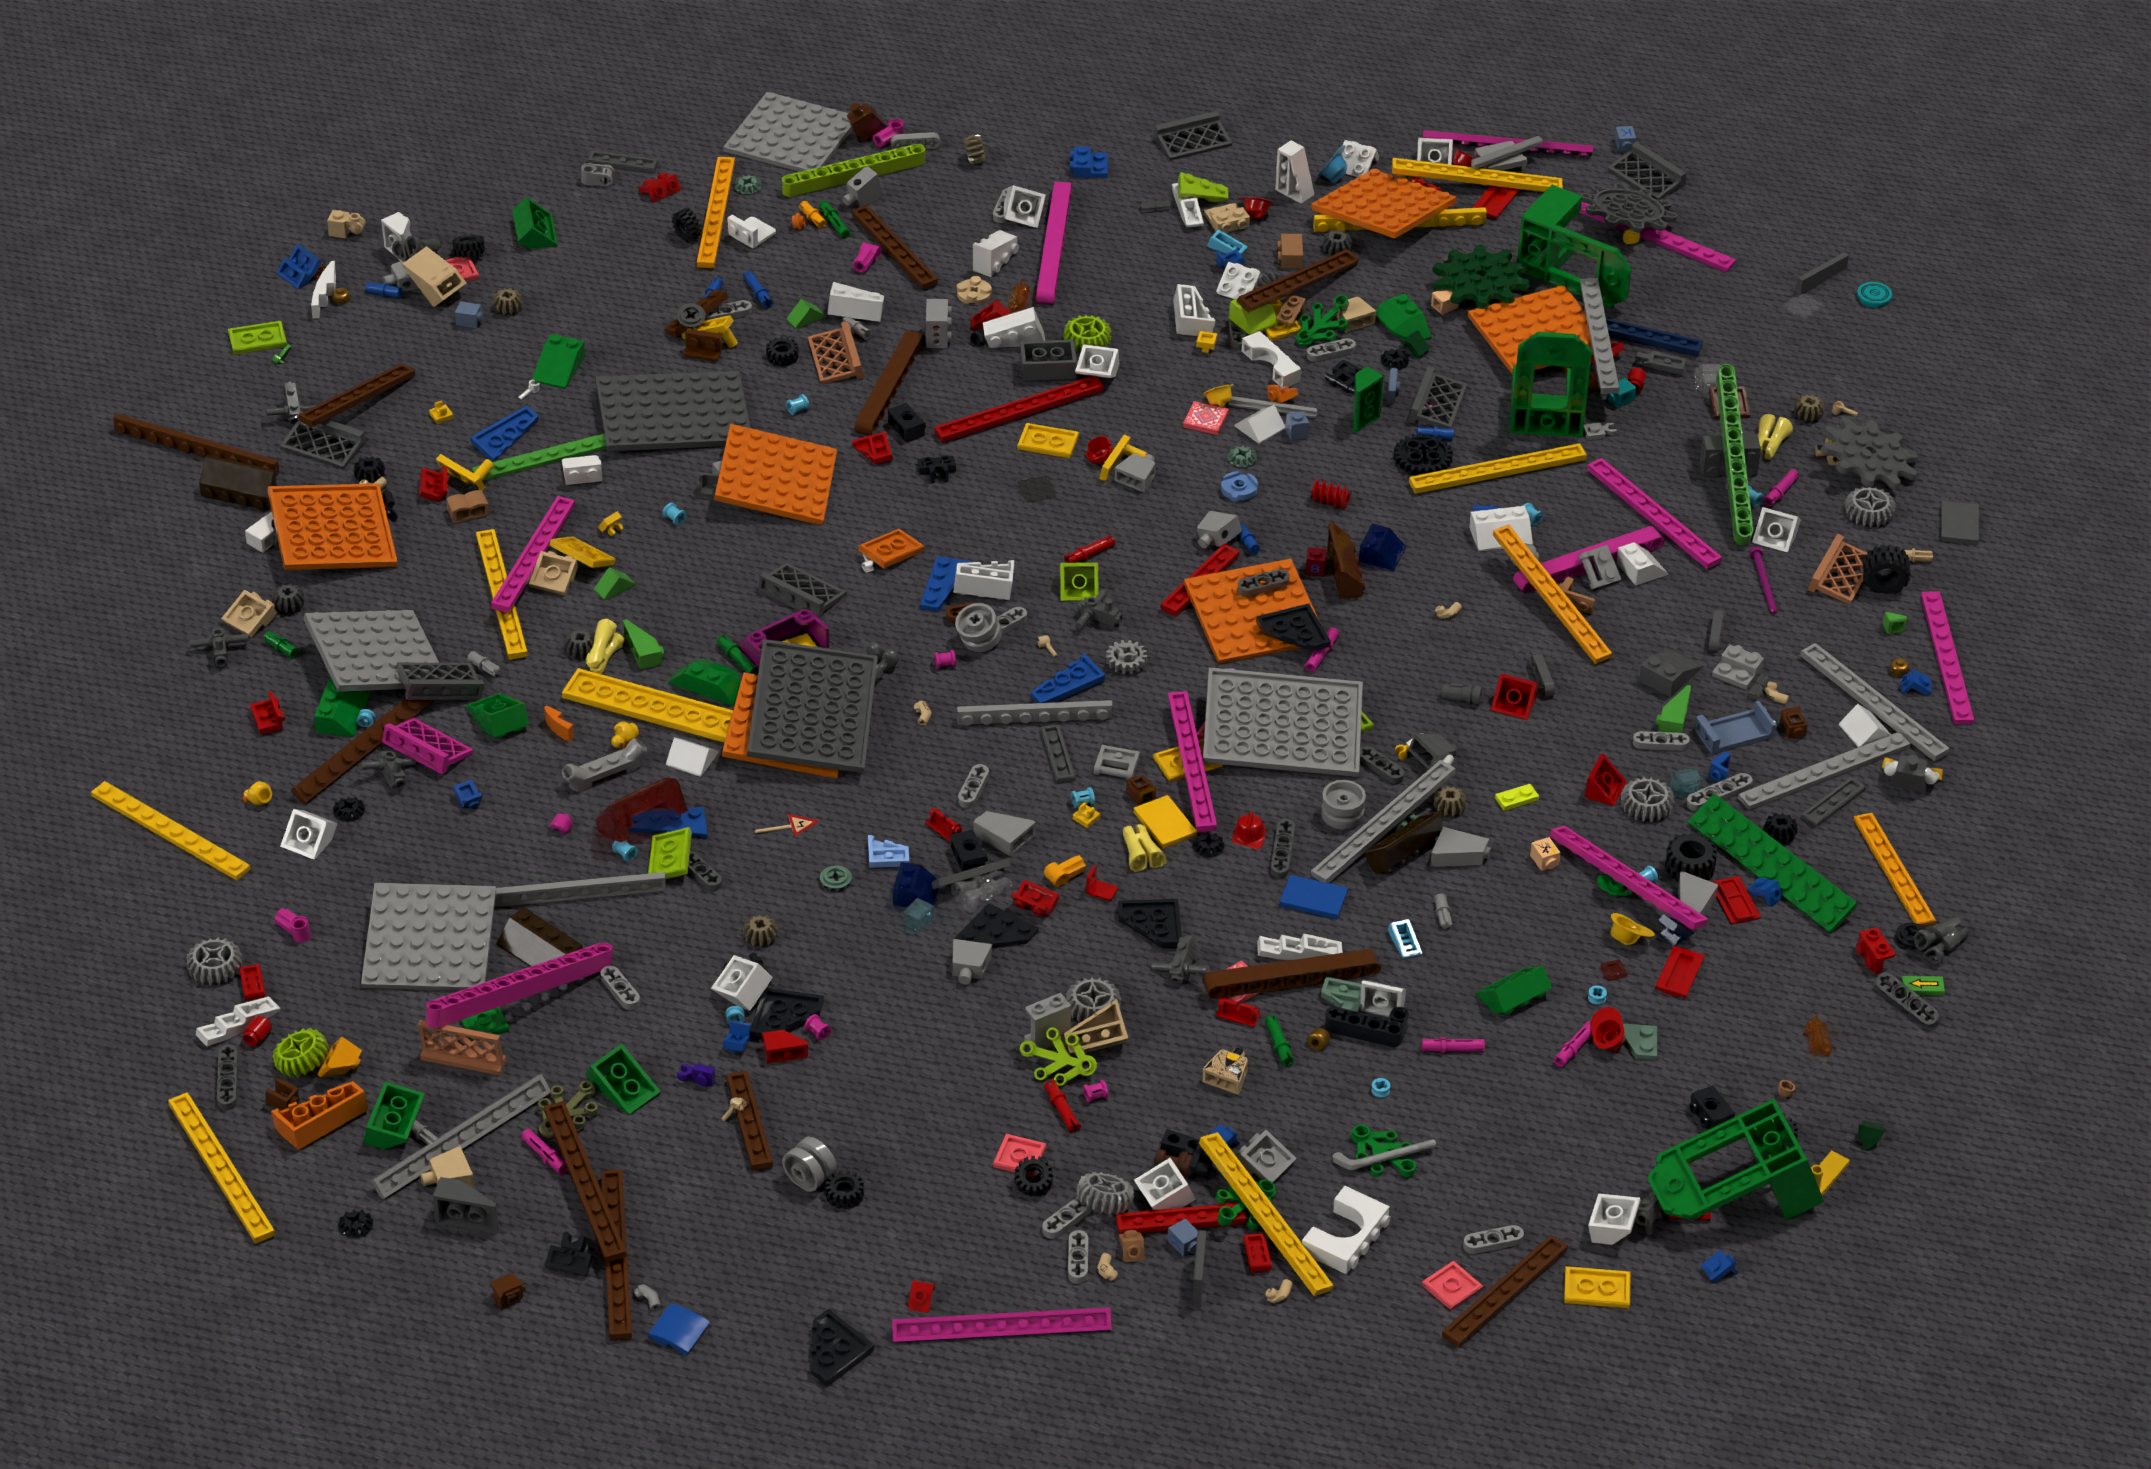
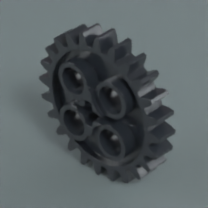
(1410, 456)

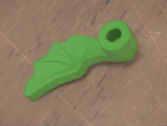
(276, 358)

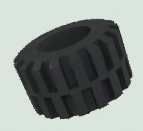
(1886, 558)
(1691, 855)

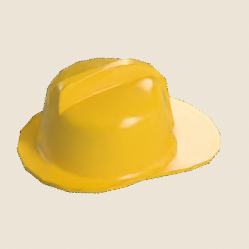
(1219, 395)
(1627, 930)

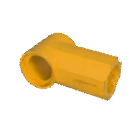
(1061, 873)

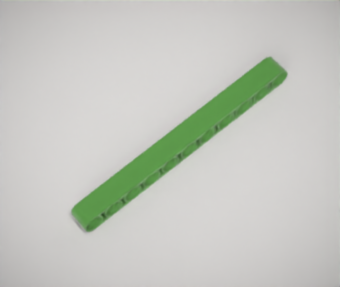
(1734, 461)

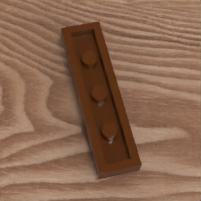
(709, 303)

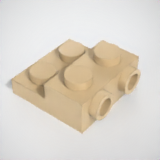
(1227, 218)
(553, 573)
(249, 613)

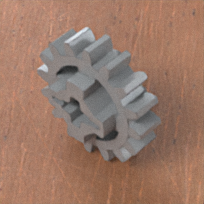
(1126, 657)

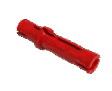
(1083, 553)
(1058, 1100)

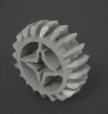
(1869, 506)
(1659, 799)
(214, 963)
(1083, 993)
(1105, 1193)

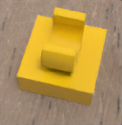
(1206, 341)
(440, 413)
(610, 523)
(1086, 815)

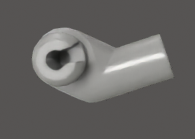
(652, 1296)

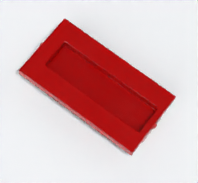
(1496, 200)
(1736, 900)
(1679, 972)

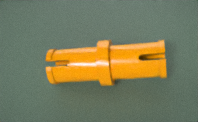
(812, 214)

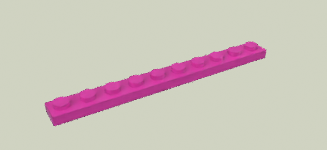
(1465, 139)
(1679, 245)
(1654, 513)
(525, 565)
(1947, 658)
(1192, 762)
(1629, 878)
(1001, 1324)

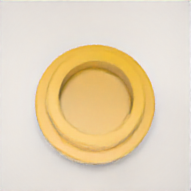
(1630, 236)

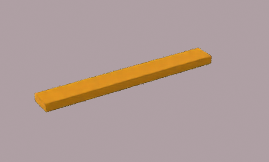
(1894, 869)

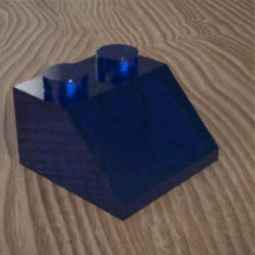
(1381, 548)
(912, 883)

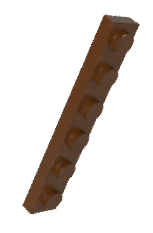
(750, 1122)

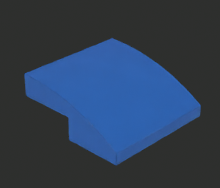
(299, 267)
(678, 1328)

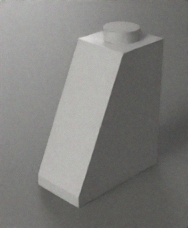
(1004, 831)
(1459, 849)
(1696, 892)

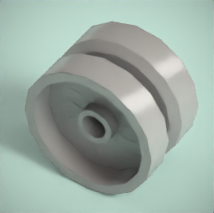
(978, 627)
(1343, 804)
(809, 1164)

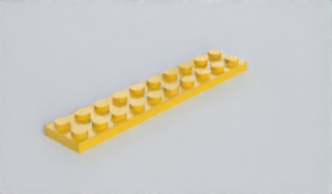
(648, 704)

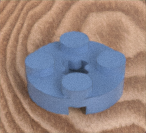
(1247, 489)

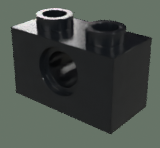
(906, 422)
(968, 850)
(1710, 1107)

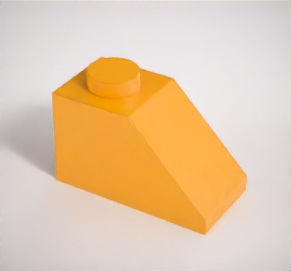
(340, 1058)

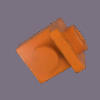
(1282, 394)

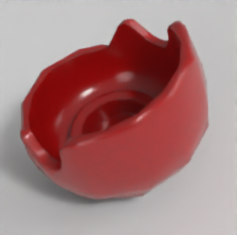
(1099, 450)

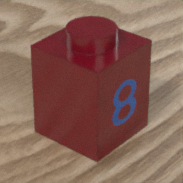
(1315, 561)

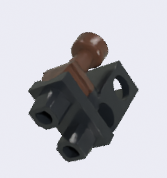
(1187, 1154)

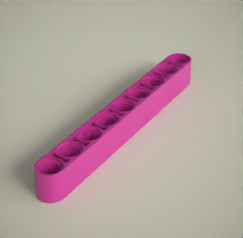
(1570, 565)

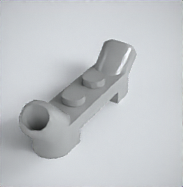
(627, 759)

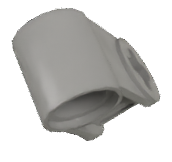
(595, 174)

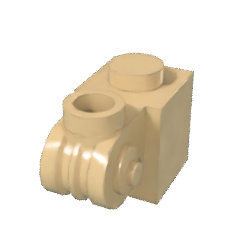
(342, 222)

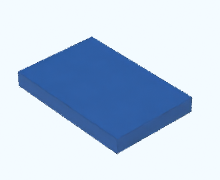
(1313, 896)

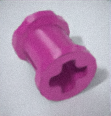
(945, 659)
(816, 1026)
(1101, 1086)

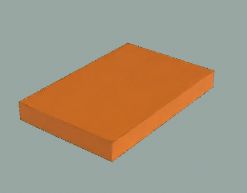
(891, 548)

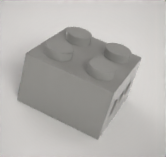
(938, 323)

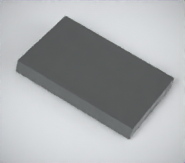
(1960, 522)
(1199, 1268)

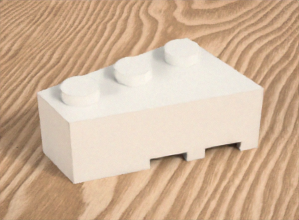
(1293, 172)
(993, 252)
(855, 303)
(1190, 312)
(1013, 329)
(984, 580)

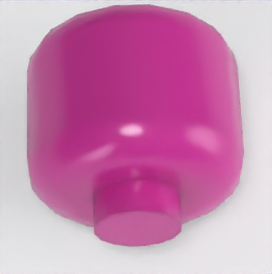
(562, 823)

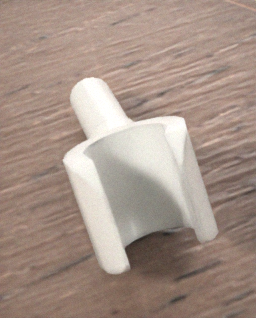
(533, 388)
(867, 565)

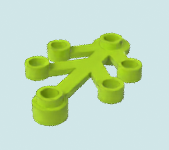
(1061, 1058)

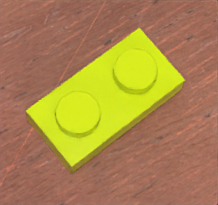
(1517, 797)

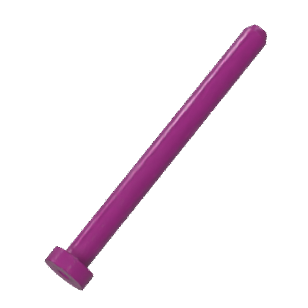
(1757, 553)

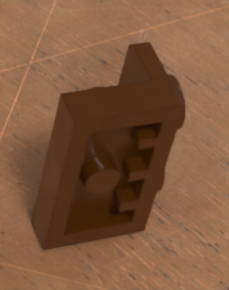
(703, 345)

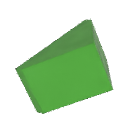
(804, 314)
(613, 583)

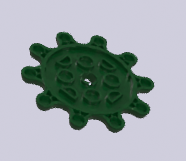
(1495, 281)

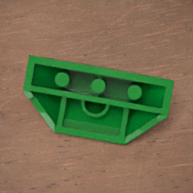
(1402, 317)
(709, 680)

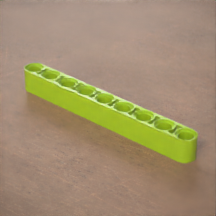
(842, 172)

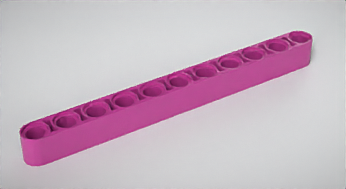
(1053, 243)
(518, 985)

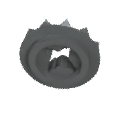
(692, 309)

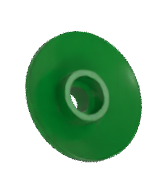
(1613, 887)

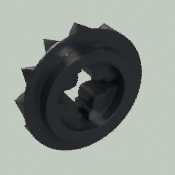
(1400, 362)
(347, 814)
(1201, 847)
(1904, 930)
(359, 1229)

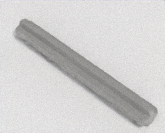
(1506, 152)
(1281, 408)

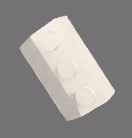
(1485, 521)

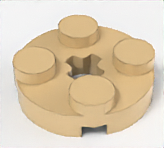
(967, 288)

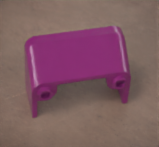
(783, 629)

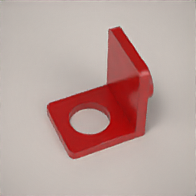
(1099, 888)
(920, 1296)

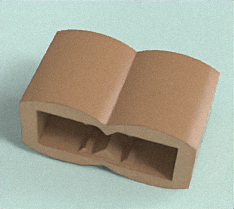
(467, 506)

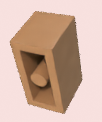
(1290, 251)

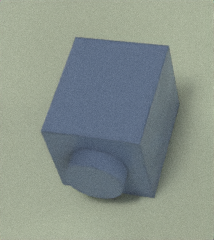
(1624, 138)
(468, 314)
(1297, 425)
(1183, 1237)

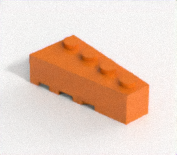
(320, 1115)

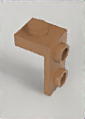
(1291, 309)
(1581, 602)

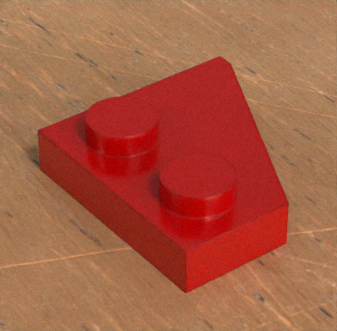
(874, 447)

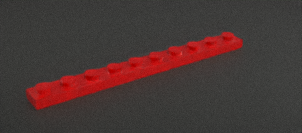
(1018, 409)

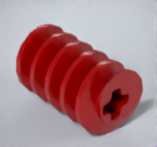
(1331, 495)

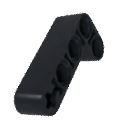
(1368, 1027)

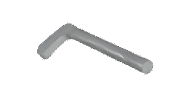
(1347, 1163)

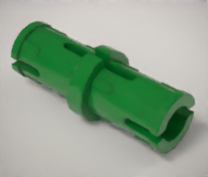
(281, 644)

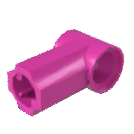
(884, 137)
(867, 254)
(293, 924)

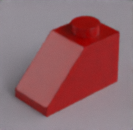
(991, 312)
(783, 1046)

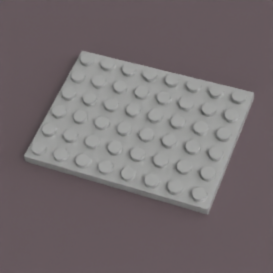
(1283, 722)

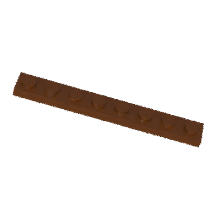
(895, 247)
(356, 395)
(1504, 1291)

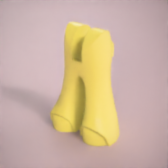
(1782, 430)
(604, 645)
(1142, 848)

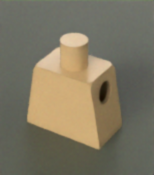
(1358, 314)
(448, 1165)

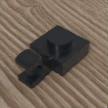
(389, 502)

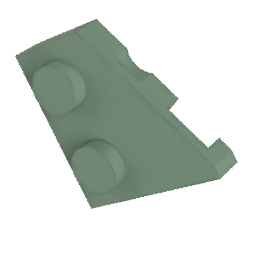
(1342, 993)
(1641, 1040)

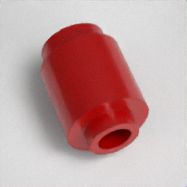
(1637, 378)
(256, 1031)

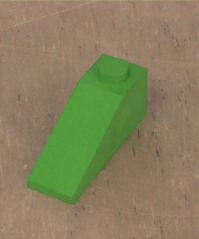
(643, 646)
(1674, 712)

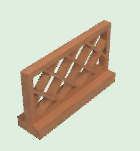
(851, 355)
(1829, 565)
(454, 1054)

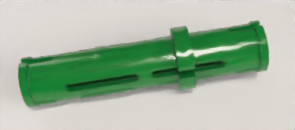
(826, 208)
(732, 650)
(1282, 1046)

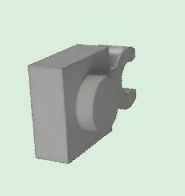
(1597, 431)

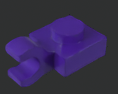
(700, 1074)

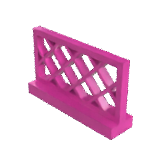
(425, 752)

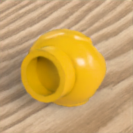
(624, 734)
(258, 794)

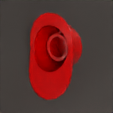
(1462, 158)
(1256, 207)
(1249, 831)
(1608, 1029)

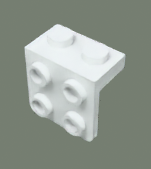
(1358, 158)
(750, 232)
(1237, 280)
(582, 469)

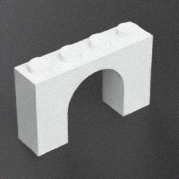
(1345, 1252)

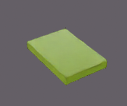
(257, 337)
(670, 853)

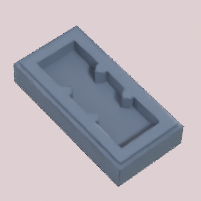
(1393, 386)

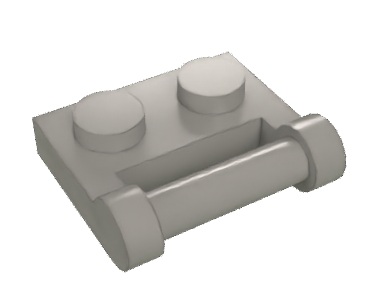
(1603, 564)
(1118, 758)

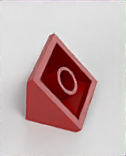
(1514, 696)
(1604, 782)

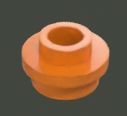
(798, 221)

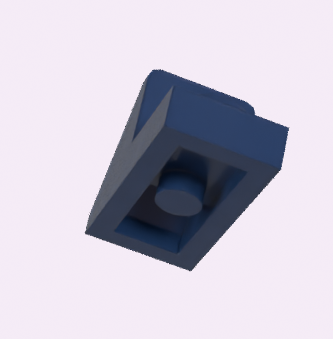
(1674, 930)

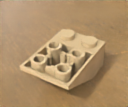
(433, 275)

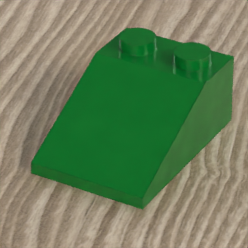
(559, 361)
(499, 714)
(622, 1080)

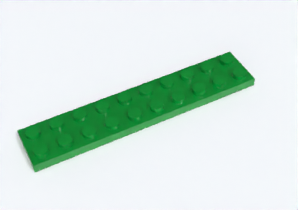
(1772, 861)

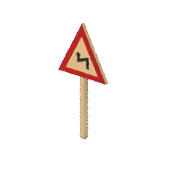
(797, 824)

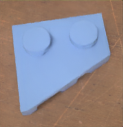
(886, 854)

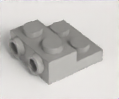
(1738, 666)
(1265, 1157)

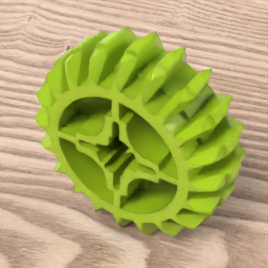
(1088, 332)
(300, 1052)

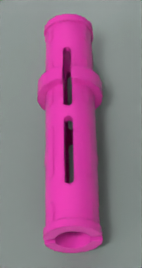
(1778, 491)
(1318, 655)
(1446, 1045)
(1571, 1048)
(554, 1159)

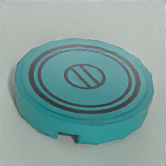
(1874, 294)

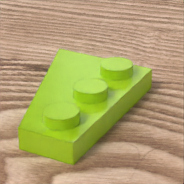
(1201, 188)

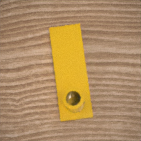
(718, 325)
(1121, 449)
(464, 474)
(1829, 1170)

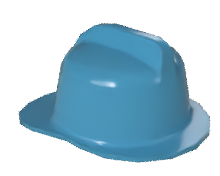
(1336, 167)

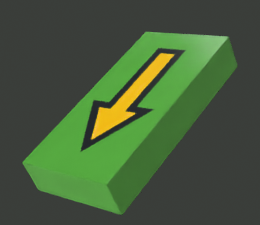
(1924, 985)

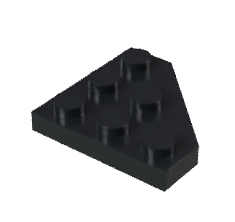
(1295, 626)
(1153, 919)
(997, 928)
(784, 1010)
(835, 1347)

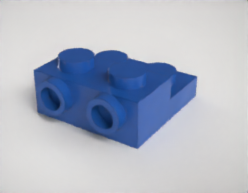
(1088, 164)

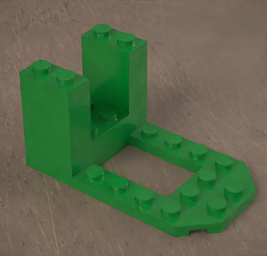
(1549, 245)
(1550, 413)
(1777, 1161)

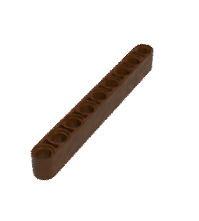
(888, 382)
(1290, 973)

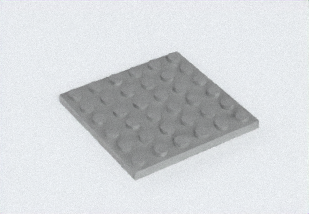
(789, 133)
(366, 646)
(428, 936)

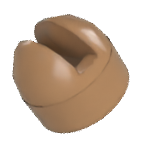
(1785, 1088)

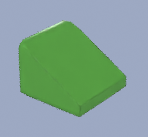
(1894, 622)

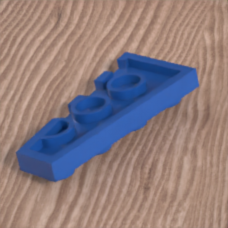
(504, 433)
(940, 583)
(1072, 680)
(667, 821)

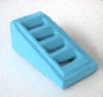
(1223, 243)
(1401, 926)

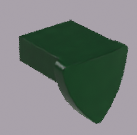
(1416, 344)
(1870, 1133)

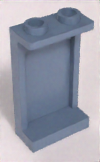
(1736, 729)

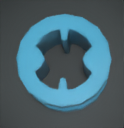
(365, 713)
(1597, 999)
(732, 1012)
(1383, 1092)

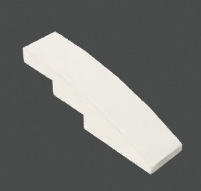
(1188, 209)
(323, 289)
(1294, 948)
(233, 1023)

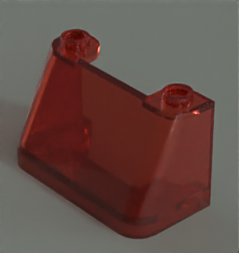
(617, 817)

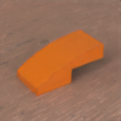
(560, 727)

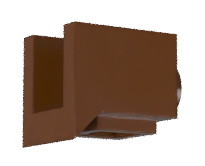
(1793, 722)
(1138, 786)
(283, 1095)
(507, 1290)

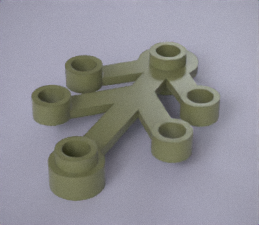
(585, 1090)

